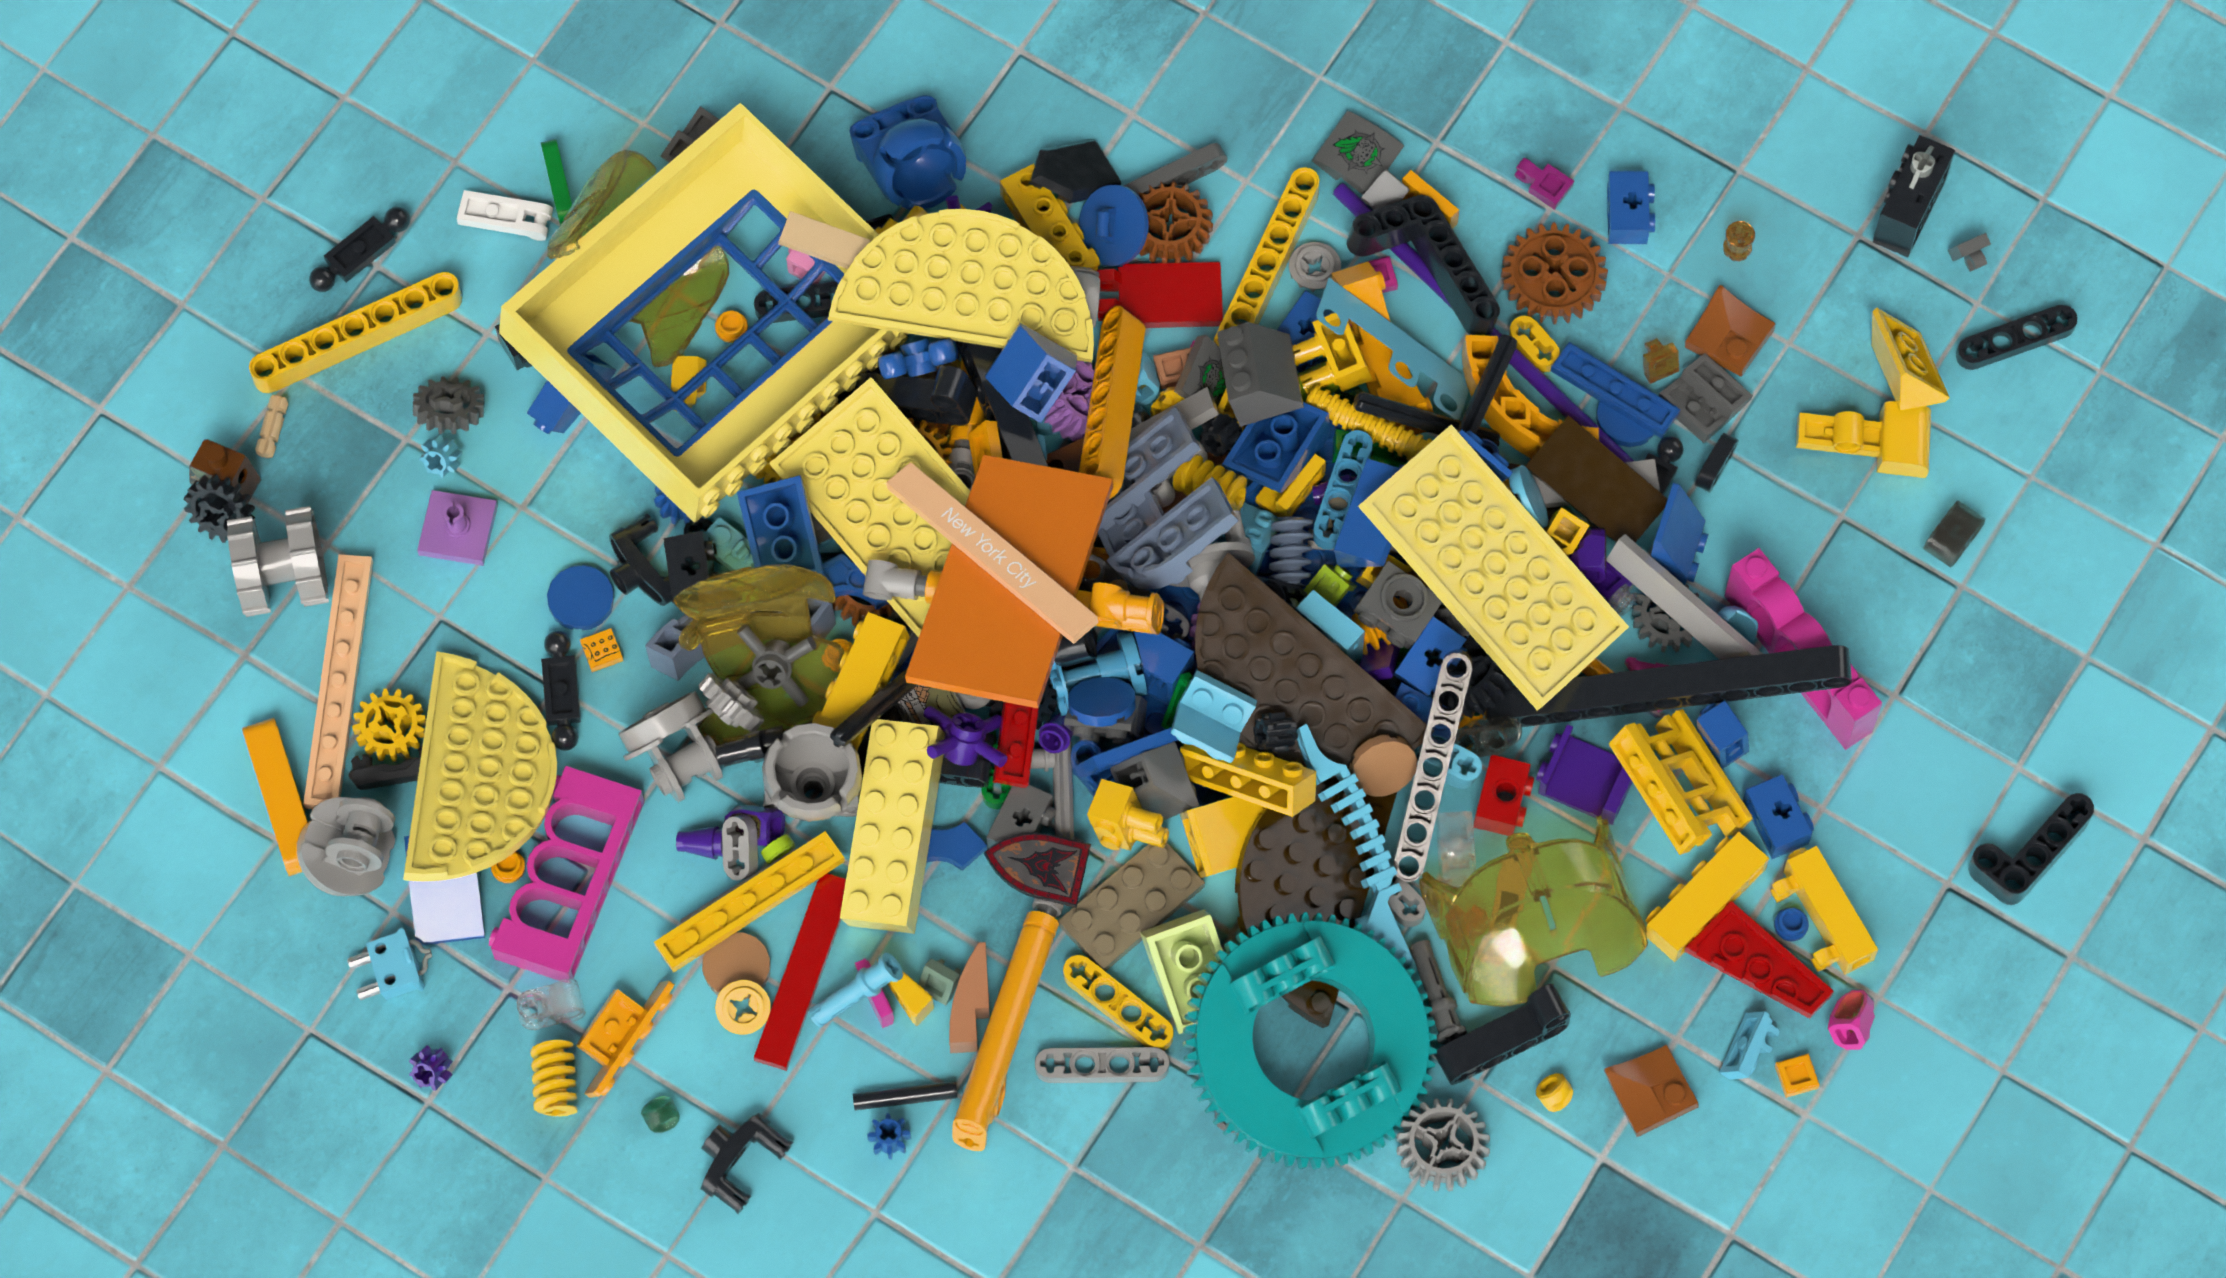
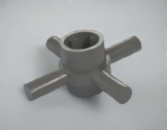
(774, 664)

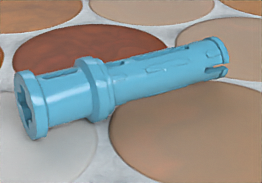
(866, 983)

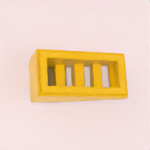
(912, 998)

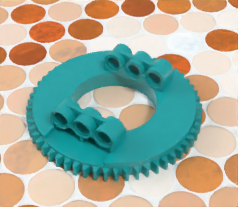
(1347, 1115)

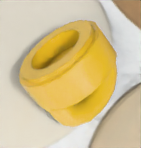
(1554, 1092)

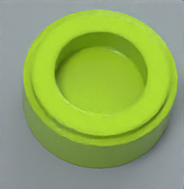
(778, 848)

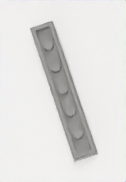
(1678, 601)

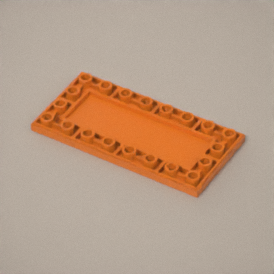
(976, 630)

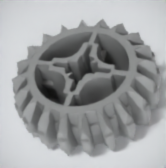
(1455, 1152)

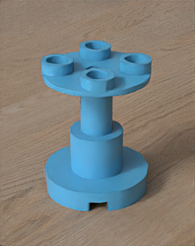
(1118, 664)

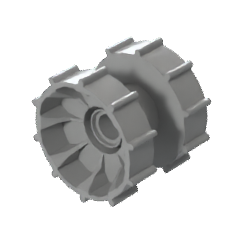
(277, 561)

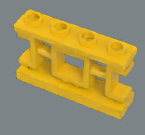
(1663, 791)

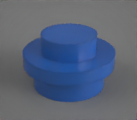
(1791, 924)

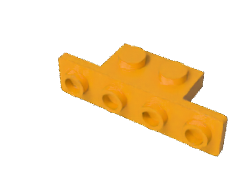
(616, 1031)

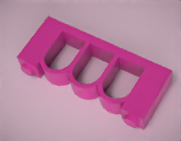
(1784, 626)
(573, 795)

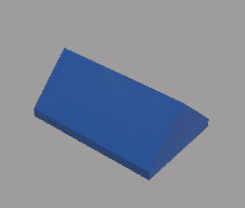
(780, 525)
(1360, 540)

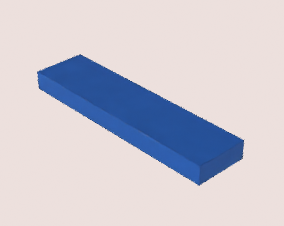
(1615, 390)

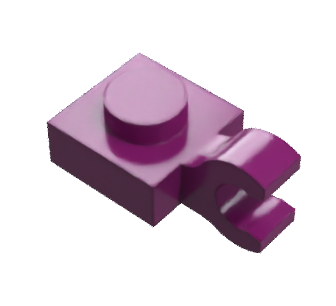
(1546, 184)

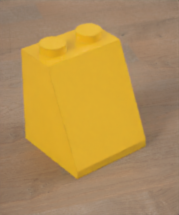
(1218, 833)

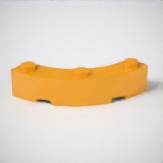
(1368, 286)
(1509, 411)

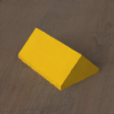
(1906, 363)

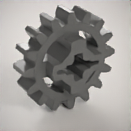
(448, 405)
(1658, 625)

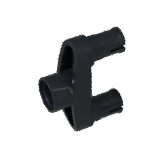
(634, 568)
(750, 748)
(729, 1147)

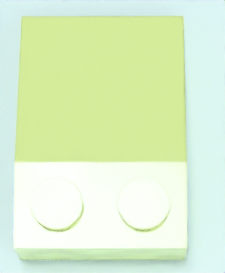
(1178, 957)

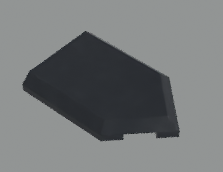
(1073, 170)

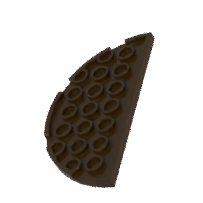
(1287, 665)
(1309, 868)

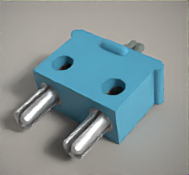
(395, 964)

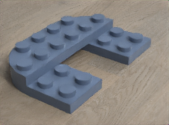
(1140, 539)

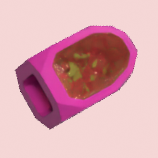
(1852, 1020)

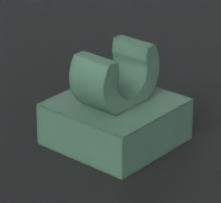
(939, 980)

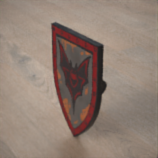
(1041, 866)

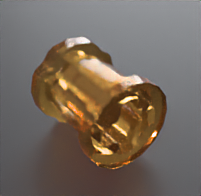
(1745, 234)

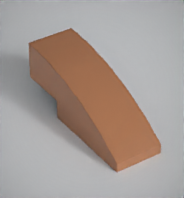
(969, 1002)

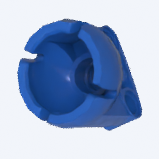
(910, 152)

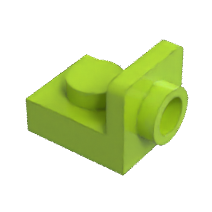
(1331, 583)

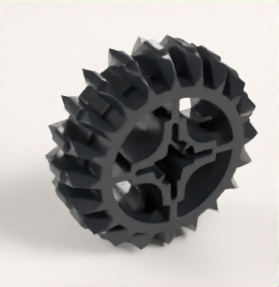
(1485, 684)

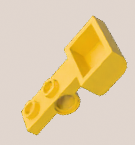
(1897, 440)

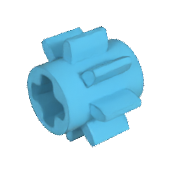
(440, 455)

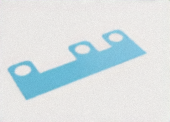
(1404, 347)

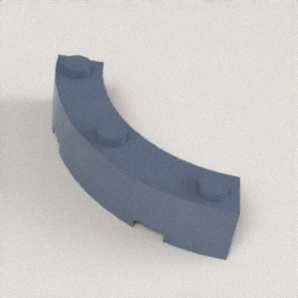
(675, 661)

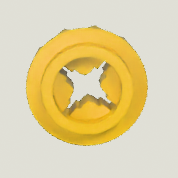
(747, 1022)

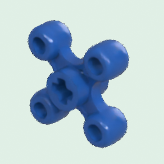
(918, 358)

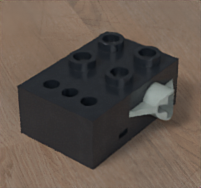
(1912, 194)

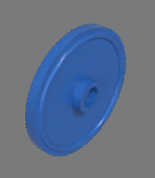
(1114, 224)

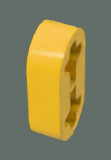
(1539, 339)

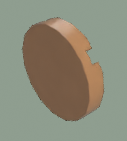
(1383, 765)
(736, 959)

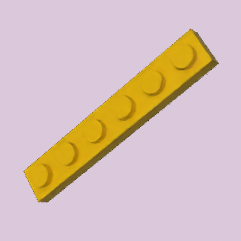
(749, 901)

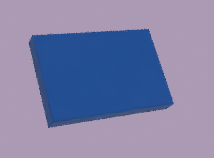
(1122, 753)

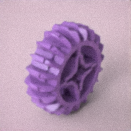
(1071, 408)

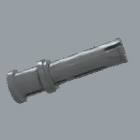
(1442, 1005)

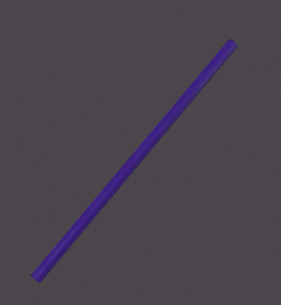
(1518, 360)

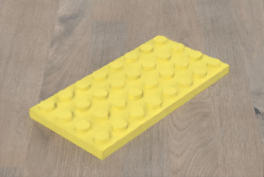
(845, 479)
(1494, 567)

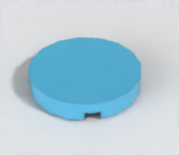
(1528, 493)

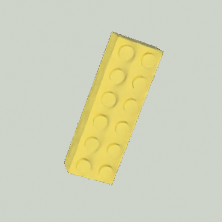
(892, 827)

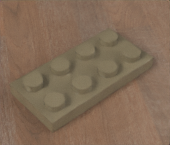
(1130, 902)

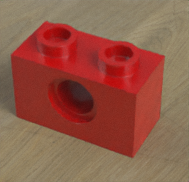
(1503, 776)

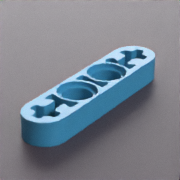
(1340, 488)

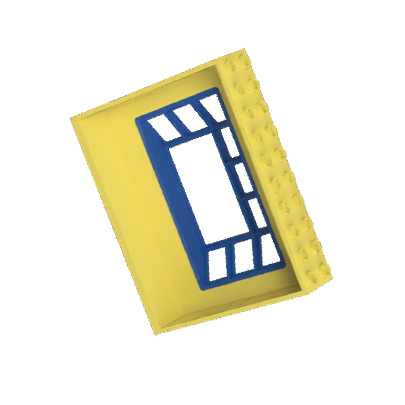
(643, 252)

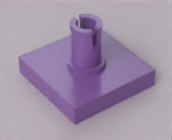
(457, 527)

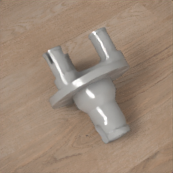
(1208, 560)

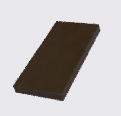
(1596, 482)

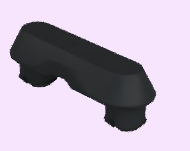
(367, 776)

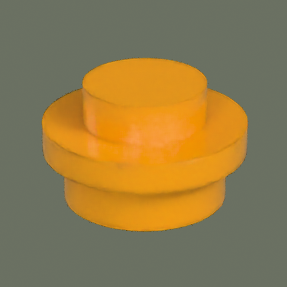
(730, 326)
(509, 869)

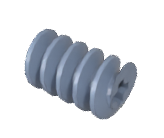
(1290, 549)

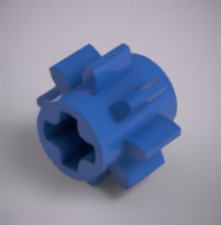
(889, 1145)

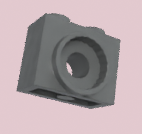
(1379, 610)

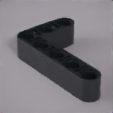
(1424, 225)

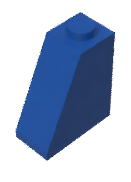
(553, 410)

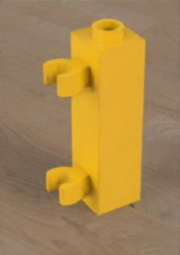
(1829, 910)

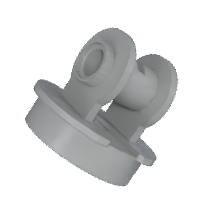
(678, 768)
(346, 845)

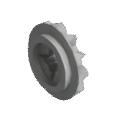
(1311, 254)

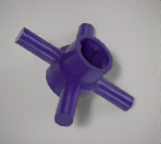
(964, 738)

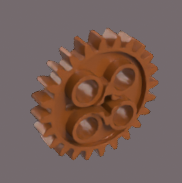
(1533, 290)

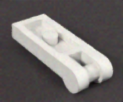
(504, 214)

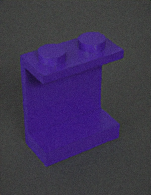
(1584, 777)

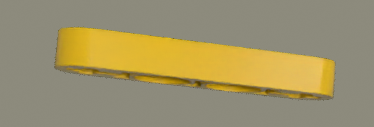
(1114, 1007)

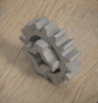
(731, 702)

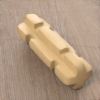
(271, 426)

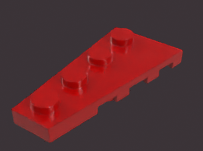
(1755, 958)

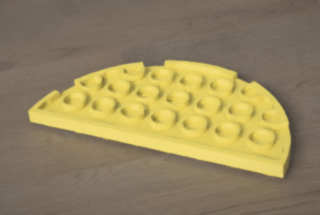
(965, 281)
(480, 774)

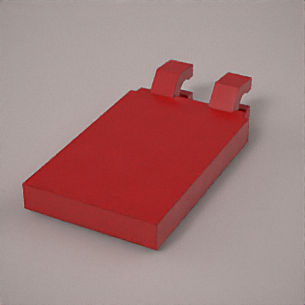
(1166, 293)

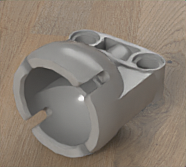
(810, 761)

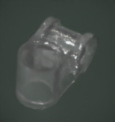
(554, 1005)

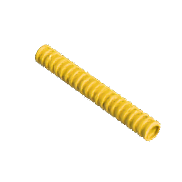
(1378, 428)

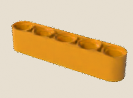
(277, 788)

